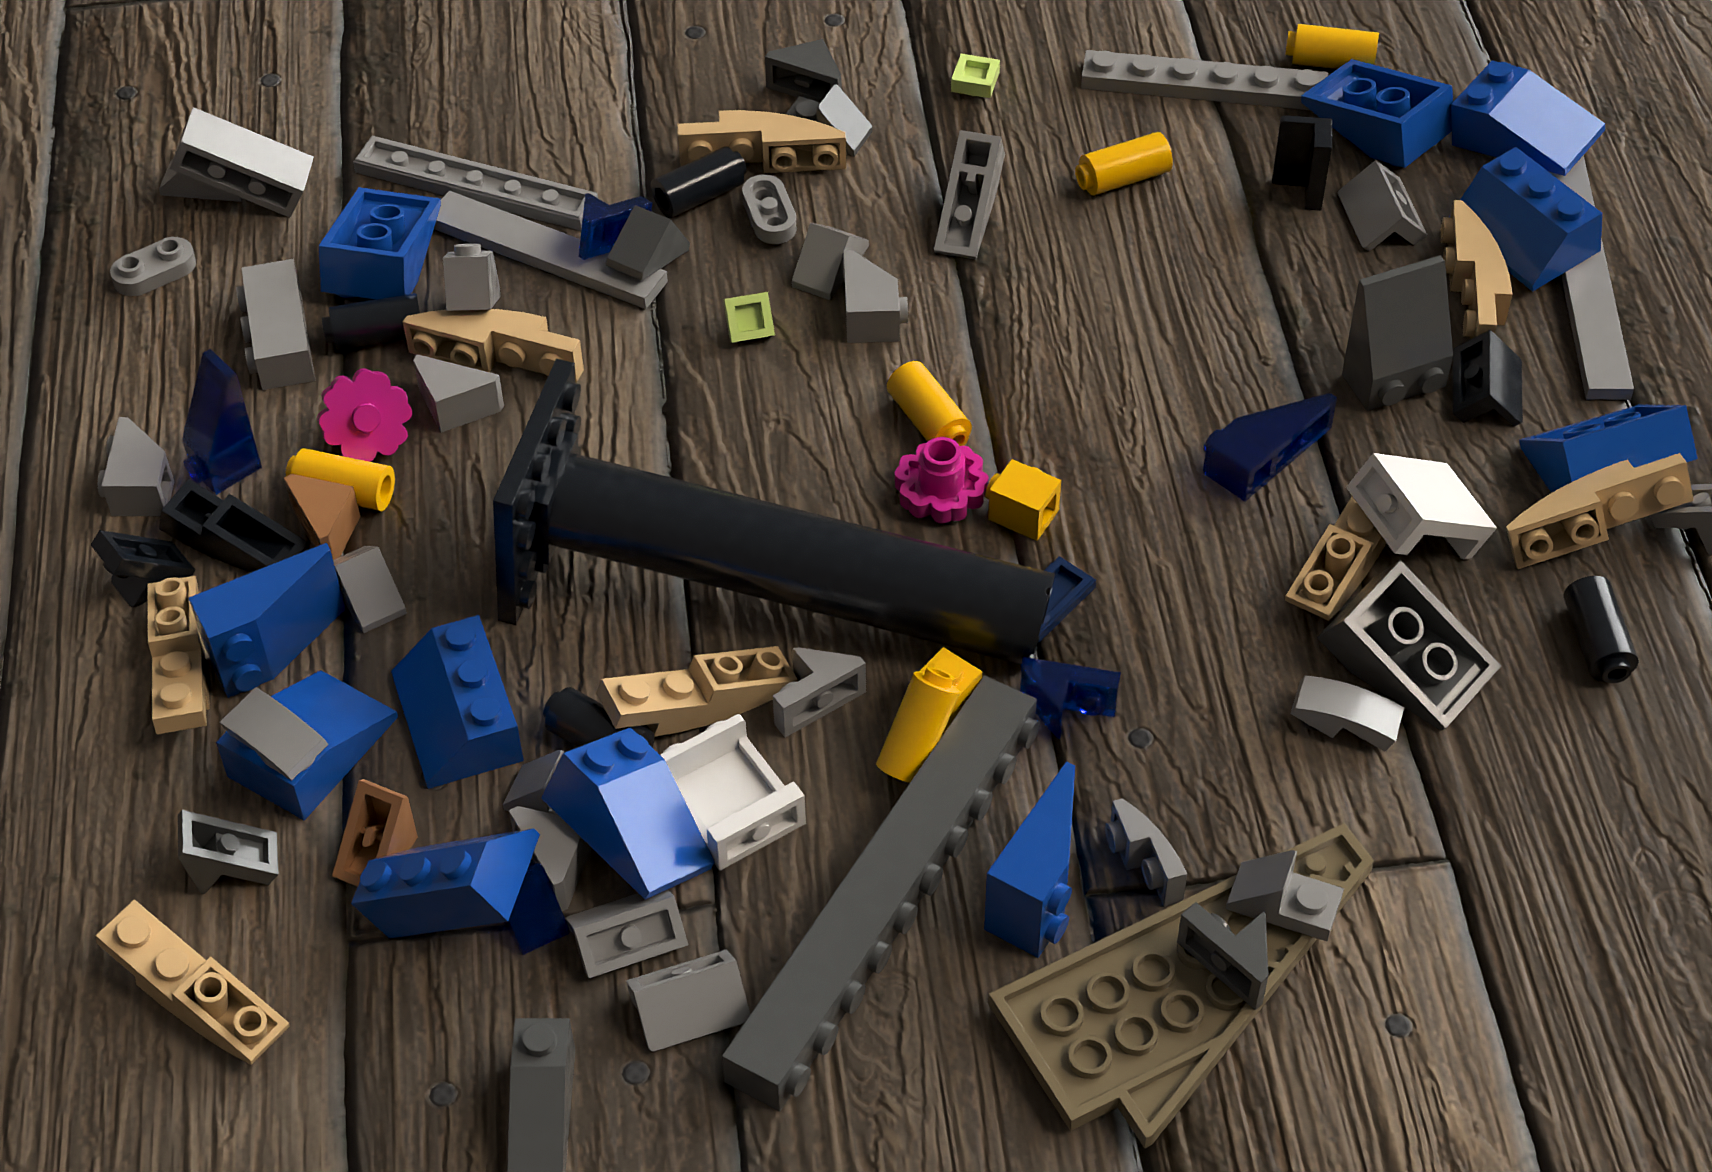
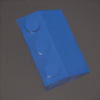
(1533, 218)
(1633, 433)
(456, 704)
(446, 884)

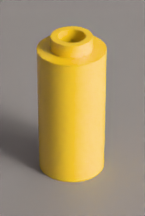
(1330, 46)
(1124, 163)
(927, 403)
(371, 481)
(918, 723)

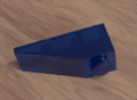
(218, 428)
(1264, 443)

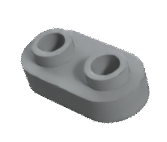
(769, 209)
(153, 266)

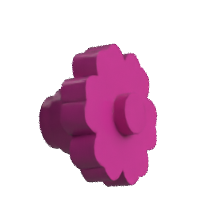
(364, 415)
(941, 480)

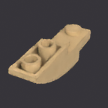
(775, 139)
(1475, 270)
(488, 337)
(1592, 504)
(1337, 563)
(178, 657)
(691, 698)
(191, 987)

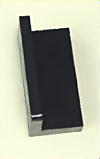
(1304, 156)
(1487, 378)

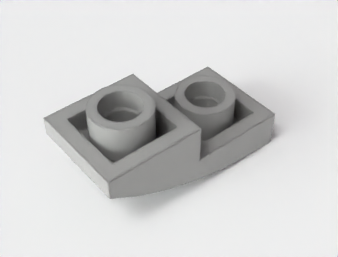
(1339, 705)
(274, 733)
(1146, 847)

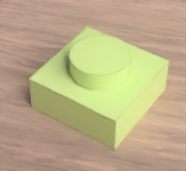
(975, 75)
(748, 317)

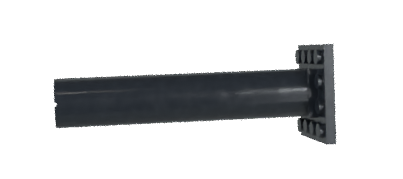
(745, 545)

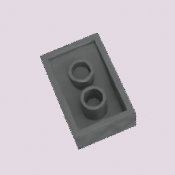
(1400, 334)
(1410, 647)

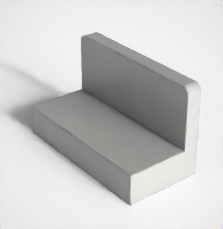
(1380, 206)
(627, 932)
(689, 1000)

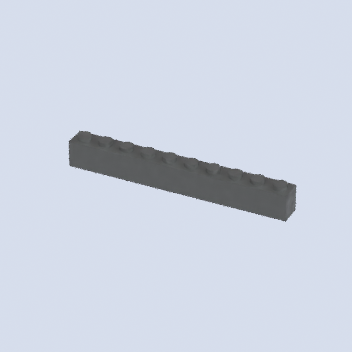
(880, 896)

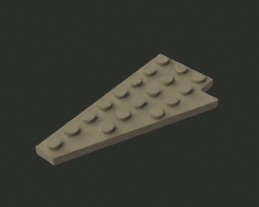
(1141, 1017)

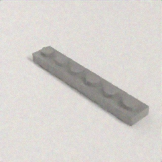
(1197, 79)

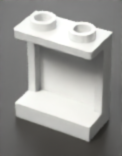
(1419, 499)
(733, 792)

